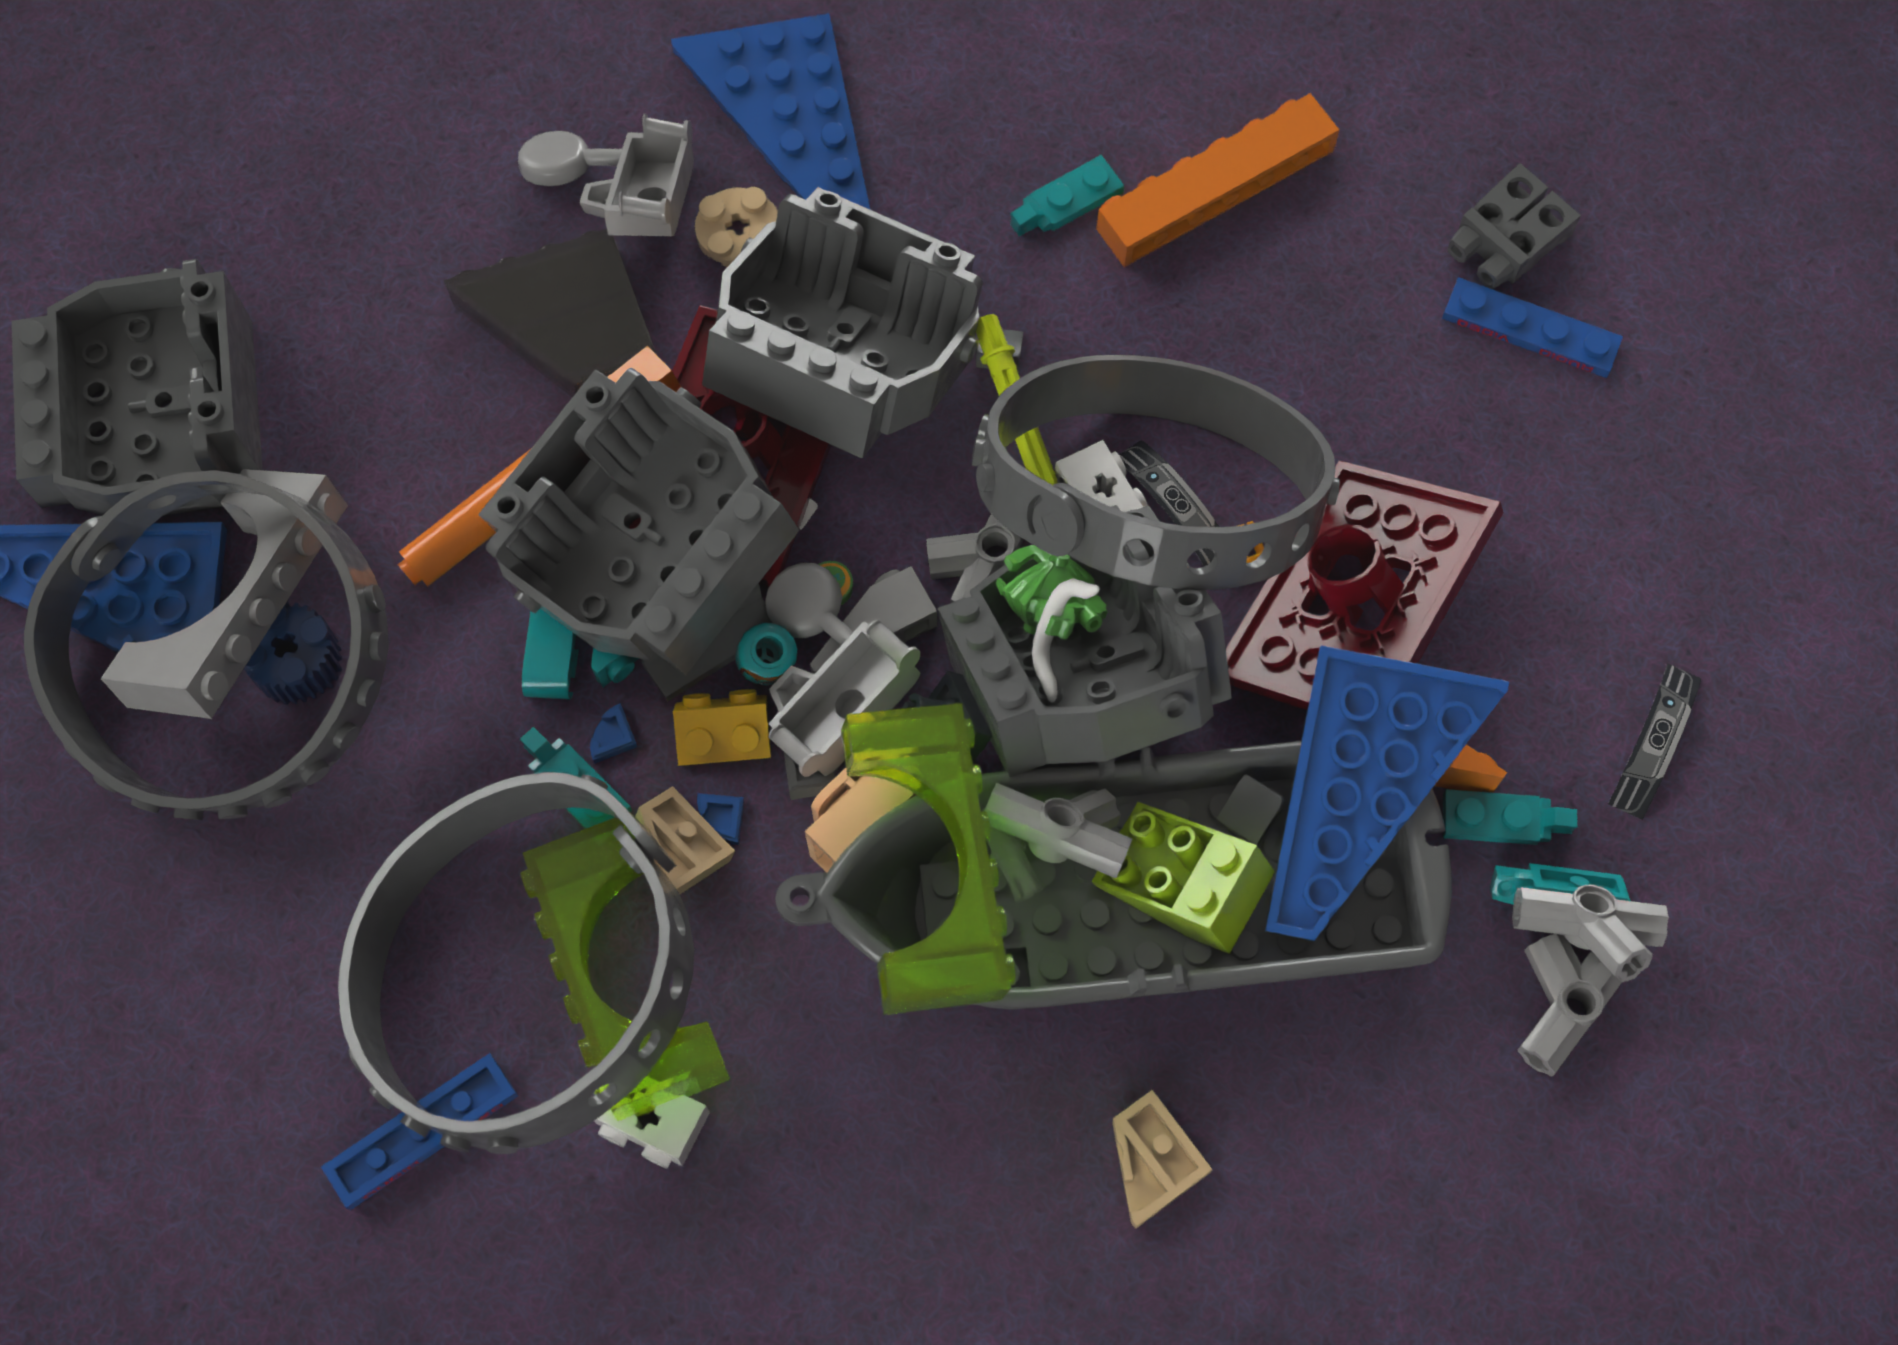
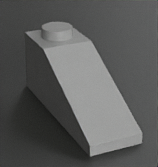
(896, 602)

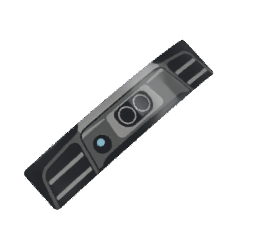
(1168, 490)
(1656, 742)

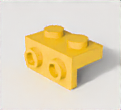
(721, 728)

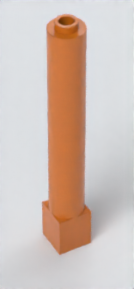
(463, 529)

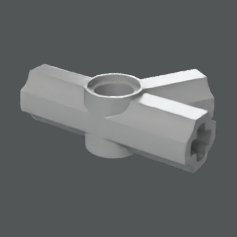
(966, 555)
(1063, 827)
(1596, 922)
(1563, 979)

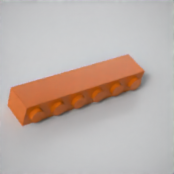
(1216, 179)

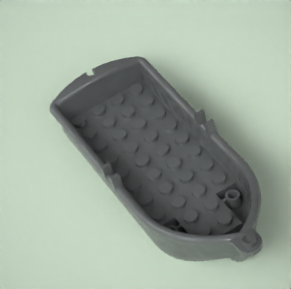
(1092, 947)

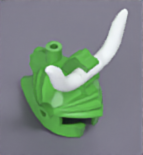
(1050, 602)

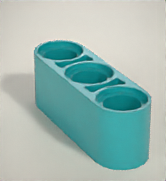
(548, 658)

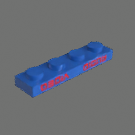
(1532, 327)
(397, 1149)

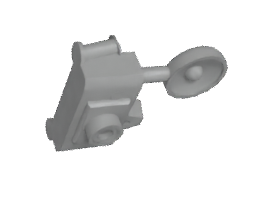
(647, 183)
(863, 675)

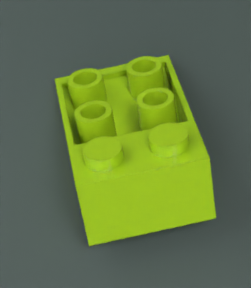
(1189, 876)

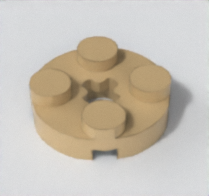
(719, 212)

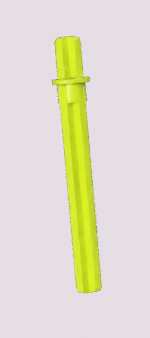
(1004, 373)

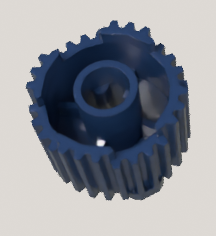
(297, 674)

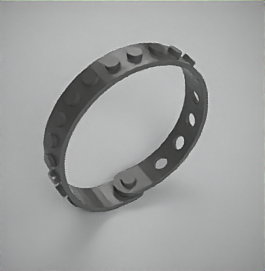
(1168, 389)
(99, 547)
(403, 879)

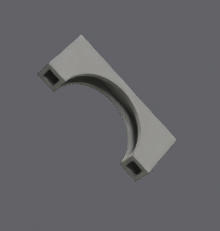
(199, 665)

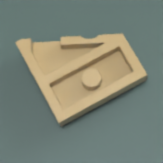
(685, 838)
(1154, 1158)

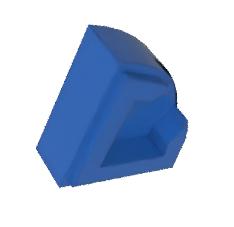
(611, 735)
(723, 814)

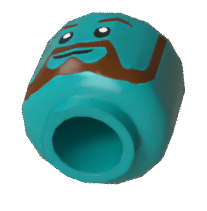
(768, 638)

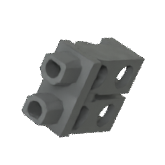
(1512, 228)

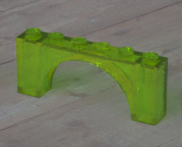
(932, 758)
(574, 885)

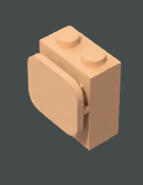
(846, 810)

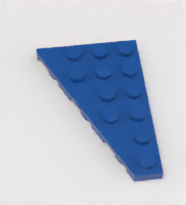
(786, 97)
(154, 591)
(1365, 762)

